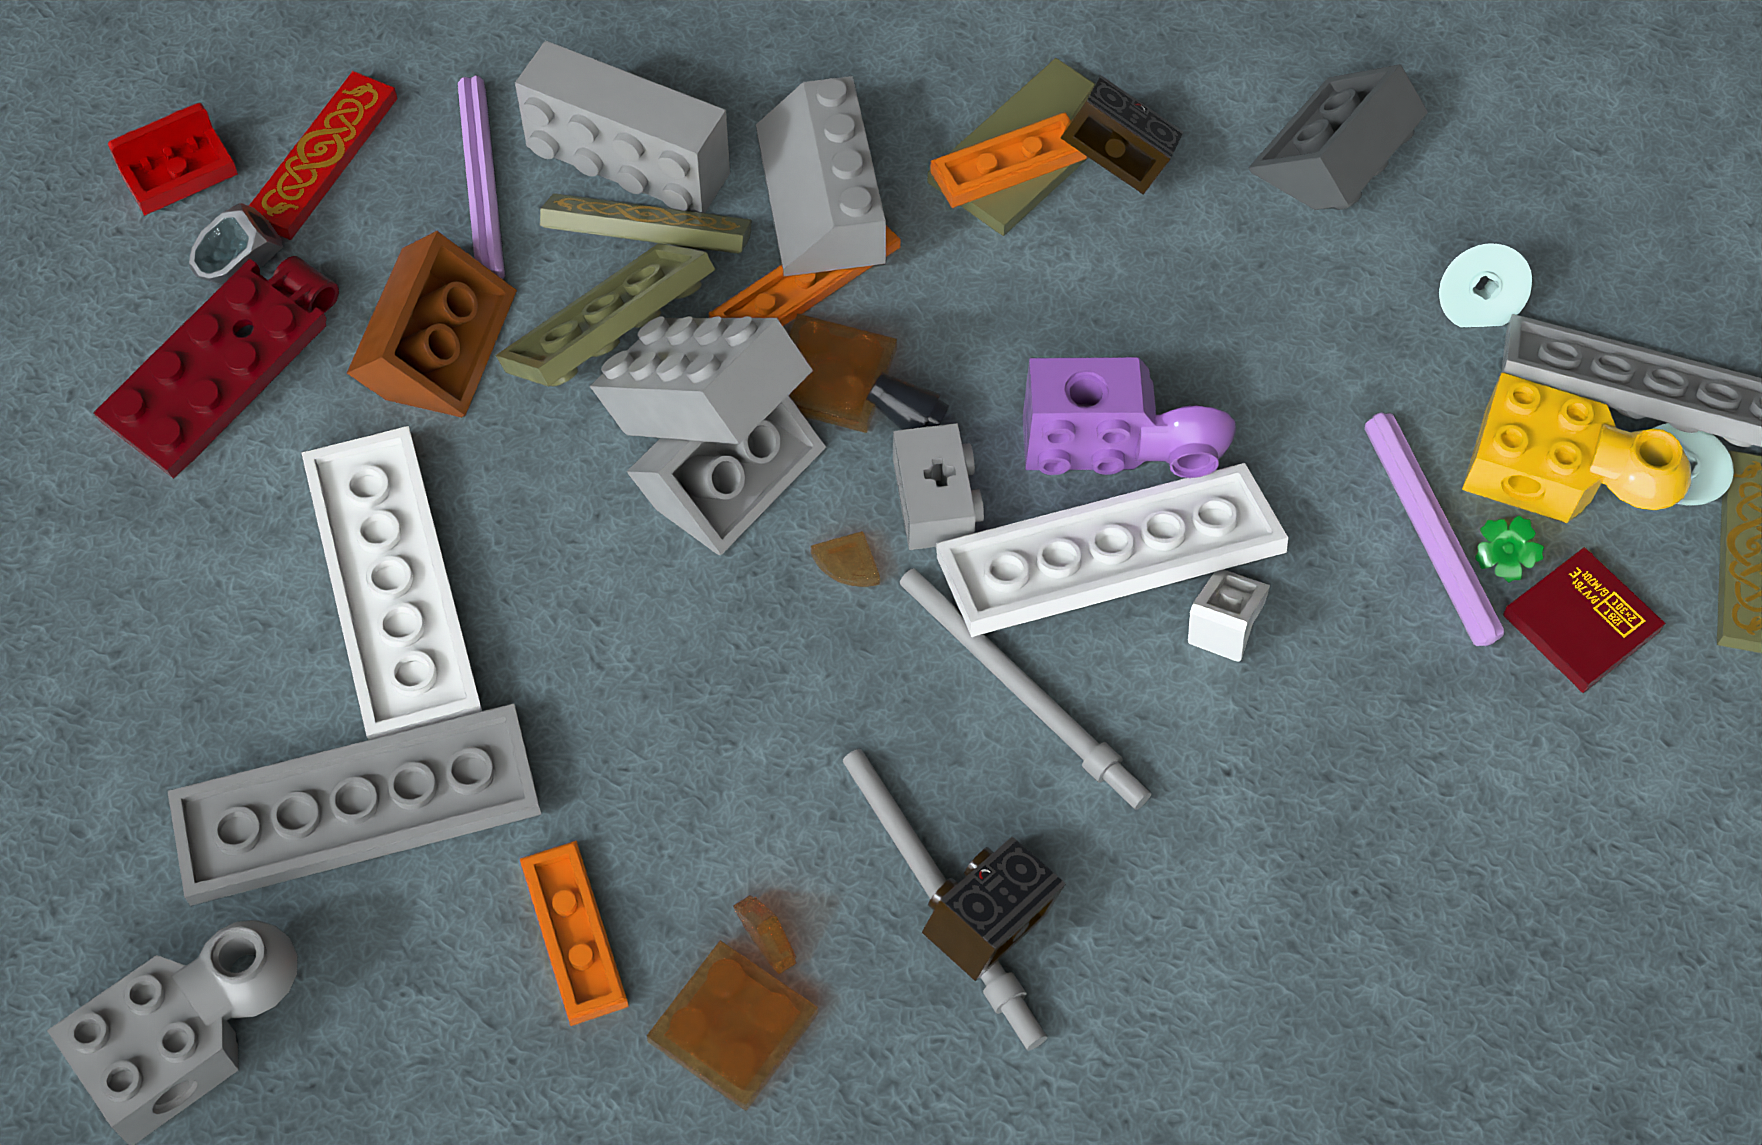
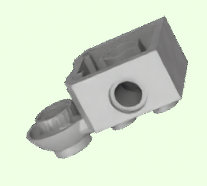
(165, 1030)

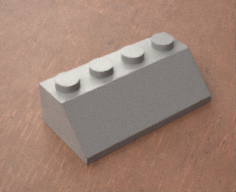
(822, 180)

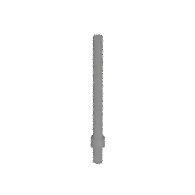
(1099, 759)
(1001, 988)

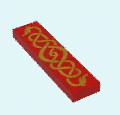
(323, 153)

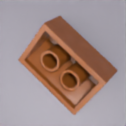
(433, 328)

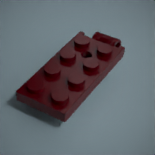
(211, 375)

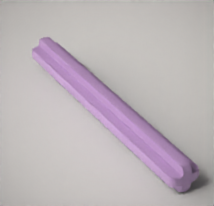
(480, 174)
(1434, 530)

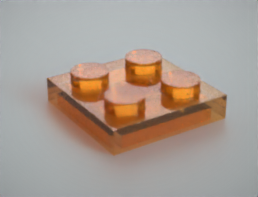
(844, 371)
(732, 1025)

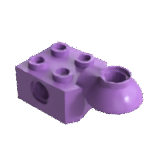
(1106, 421)

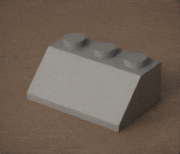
(725, 487)

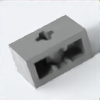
(929, 459)

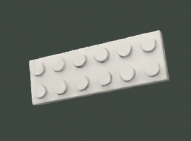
(1109, 549)
(390, 584)

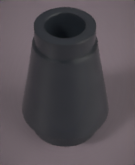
(907, 403)

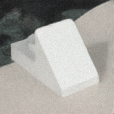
(1225, 613)

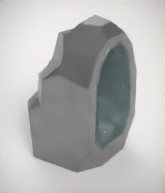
(231, 241)

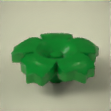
(1508, 547)

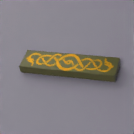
(645, 223)
(1741, 557)

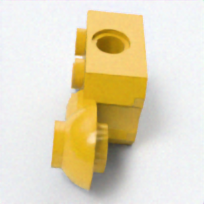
(1557, 448)

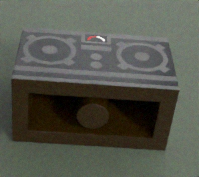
(1122, 135)
(991, 906)

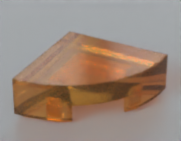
(847, 559)
(766, 933)

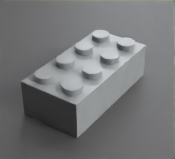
(623, 128)
(701, 378)

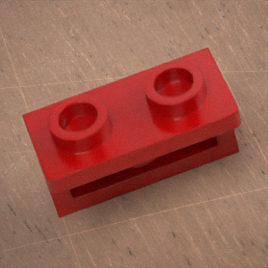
(171, 158)

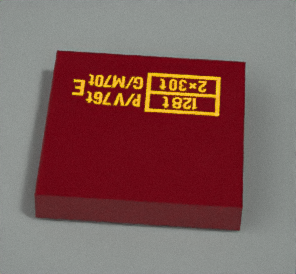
(1583, 619)

